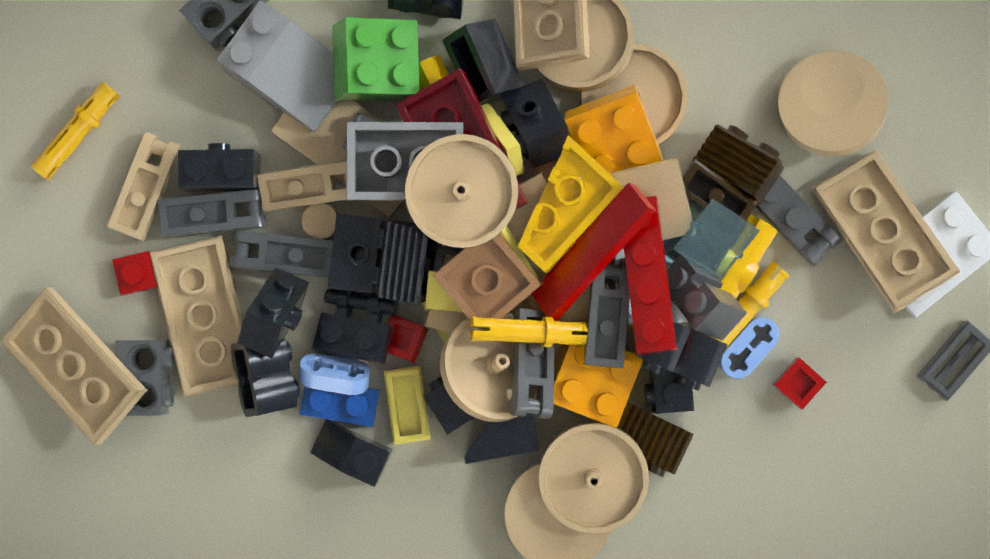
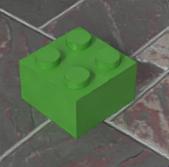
(375, 59)

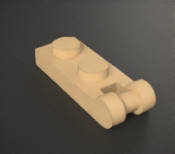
(302, 185)
(144, 187)

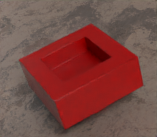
(134, 273)
(406, 338)
(799, 383)

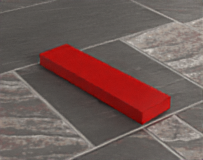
(593, 251)

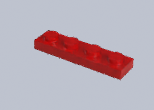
(650, 287)

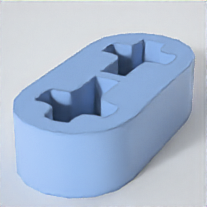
(755, 353)
(334, 374)

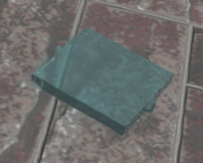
(716, 239)

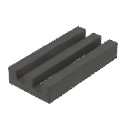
(945, 350)

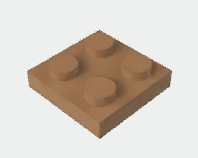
(487, 280)

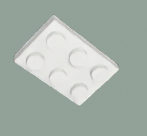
(963, 239)

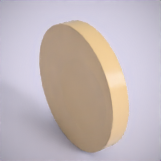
(609, 50)
(658, 85)
(833, 103)
(461, 191)
(479, 374)
(593, 478)
(537, 531)

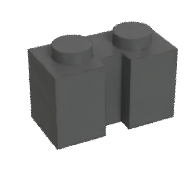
(701, 299)

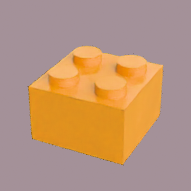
(615, 131)
(593, 390)

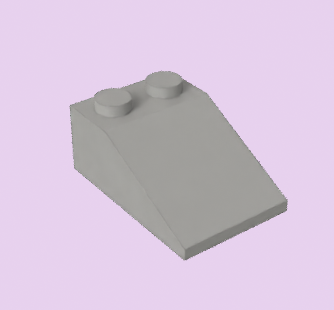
(282, 65)
(383, 153)

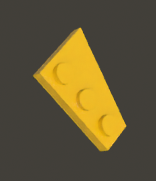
(569, 205)

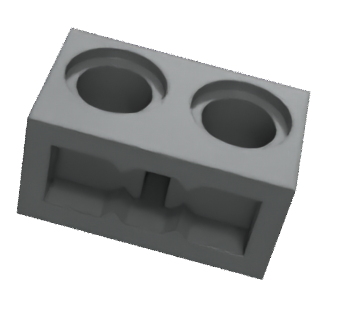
(232, 18)
(155, 377)

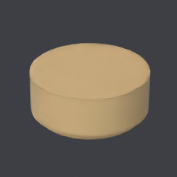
(319, 221)

